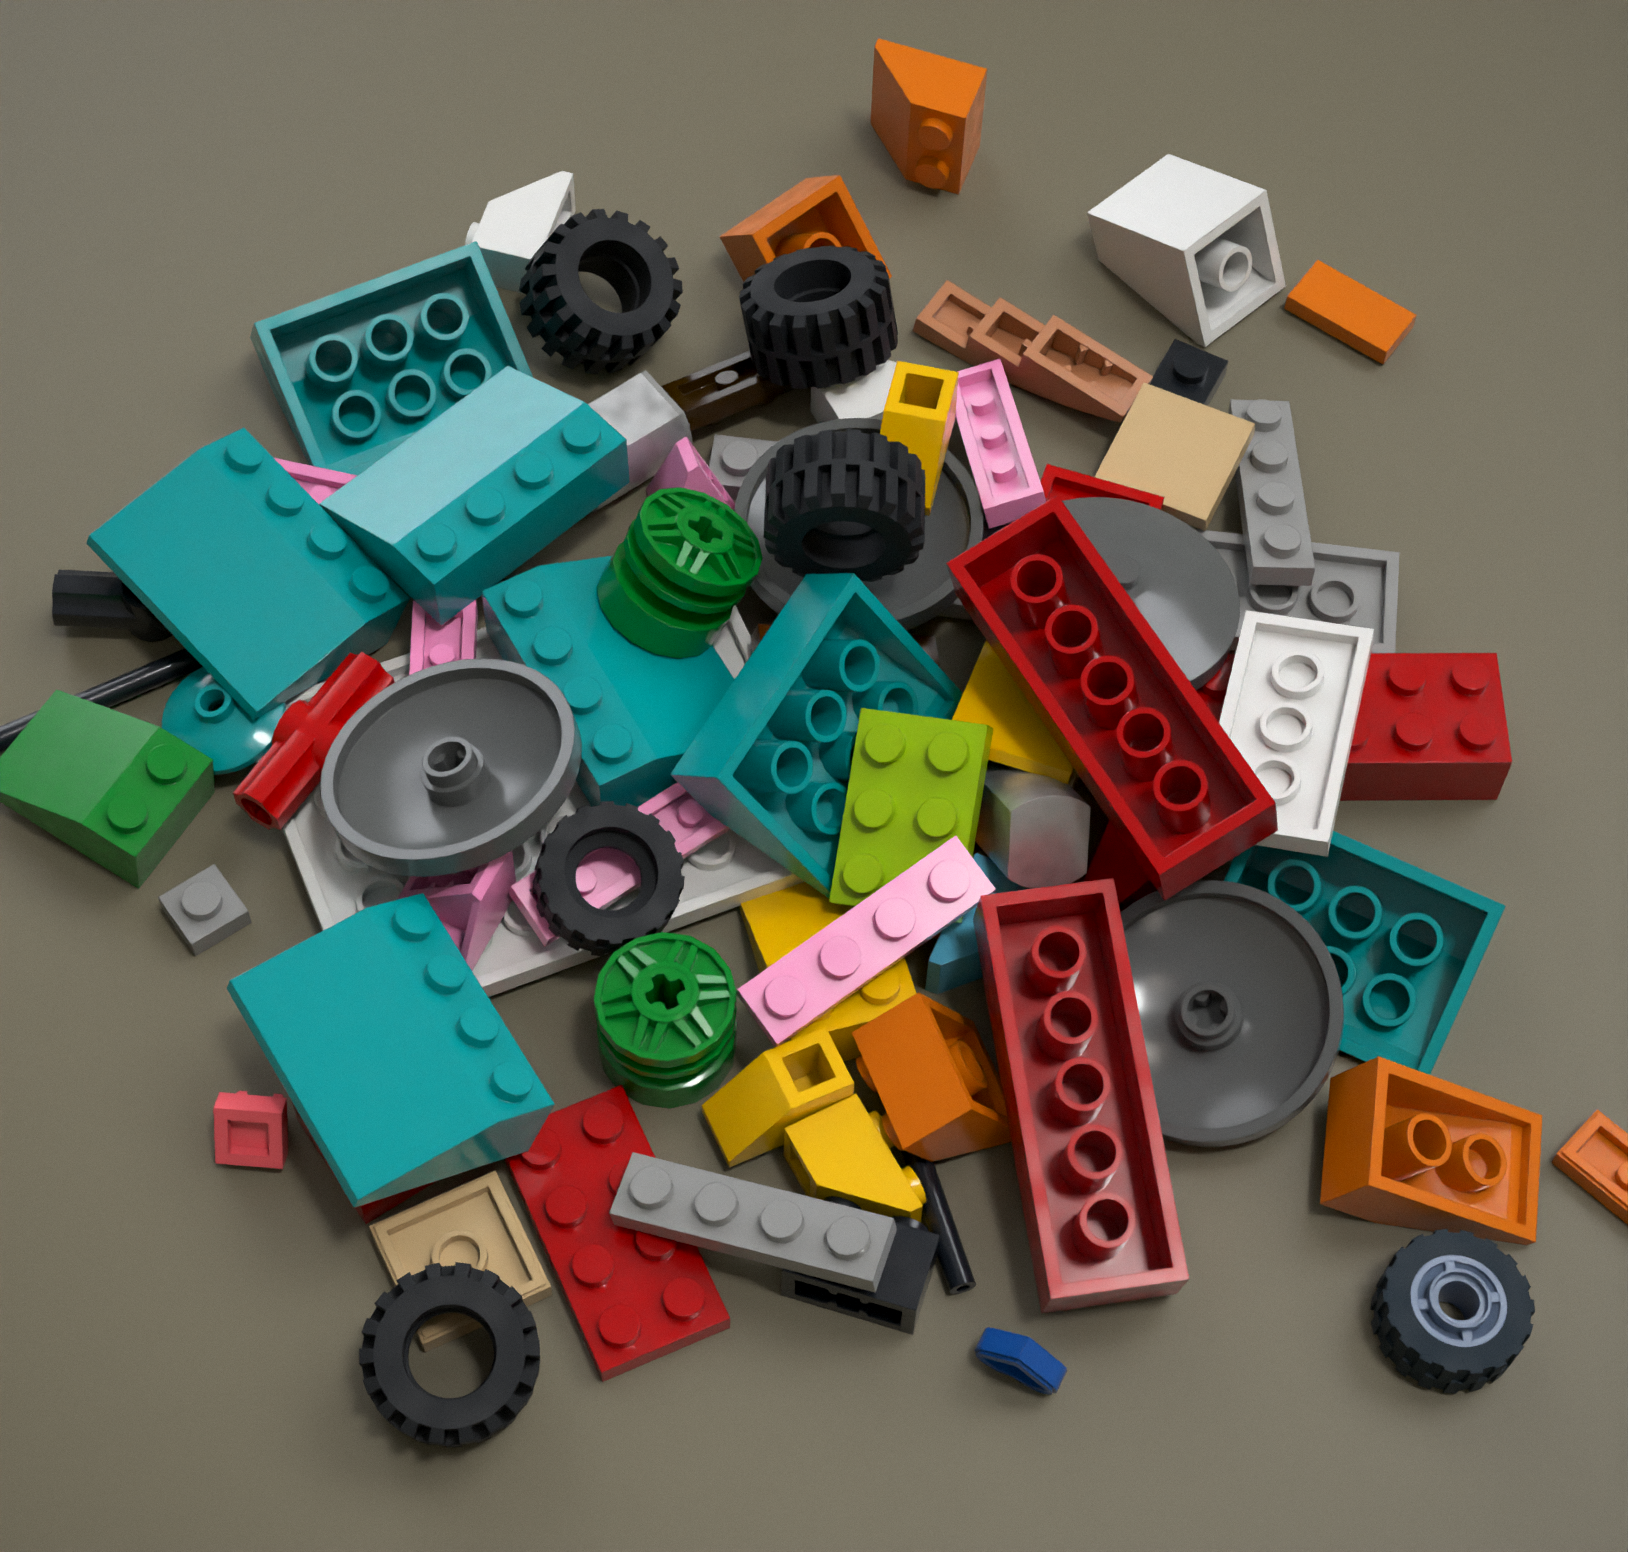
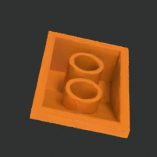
(1430, 1154)

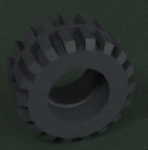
(629, 263)
(819, 317)
(845, 505)
(388, 1340)

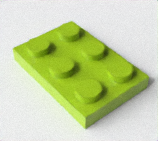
(907, 795)

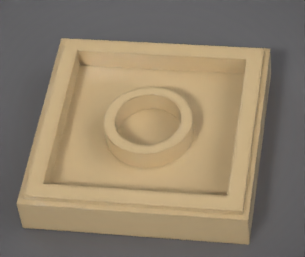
(1177, 453)
(463, 1226)

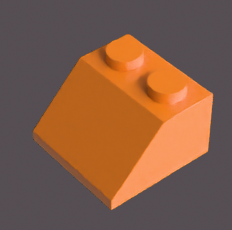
(927, 113)
(806, 216)
(932, 1080)

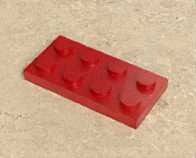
(625, 1287)

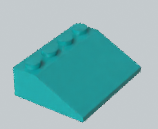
(386, 356)
(481, 489)
(250, 573)
(629, 704)
(786, 729)
(1396, 936)
(392, 1051)

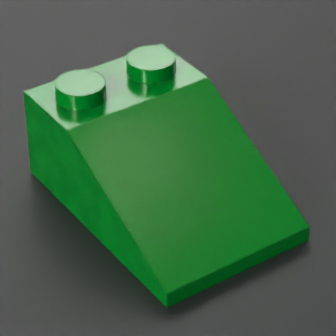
(105, 783)

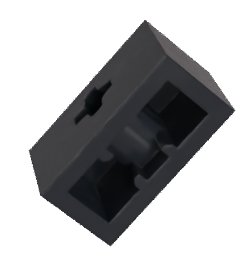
(900, 1286)

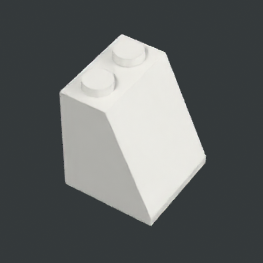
(1191, 245)

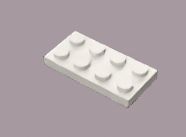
(1295, 718)

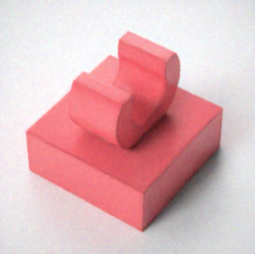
(251, 1130)

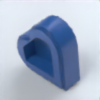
(1020, 1359)

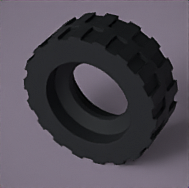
(619, 829)

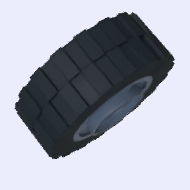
(1429, 1342)

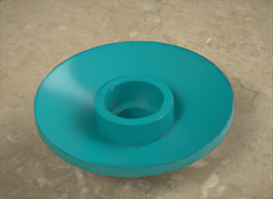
(223, 734)

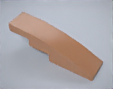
(1036, 357)

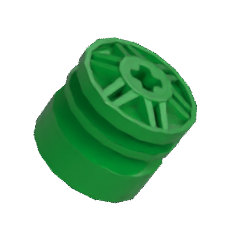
(679, 572)
(658, 1052)

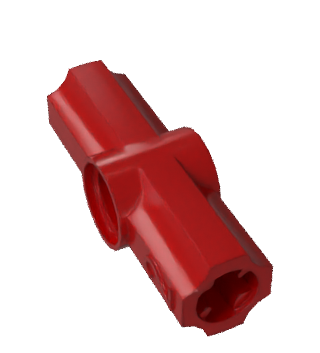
(303, 739)

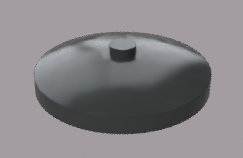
(1170, 577)
(918, 590)
(451, 767)
(1231, 1010)

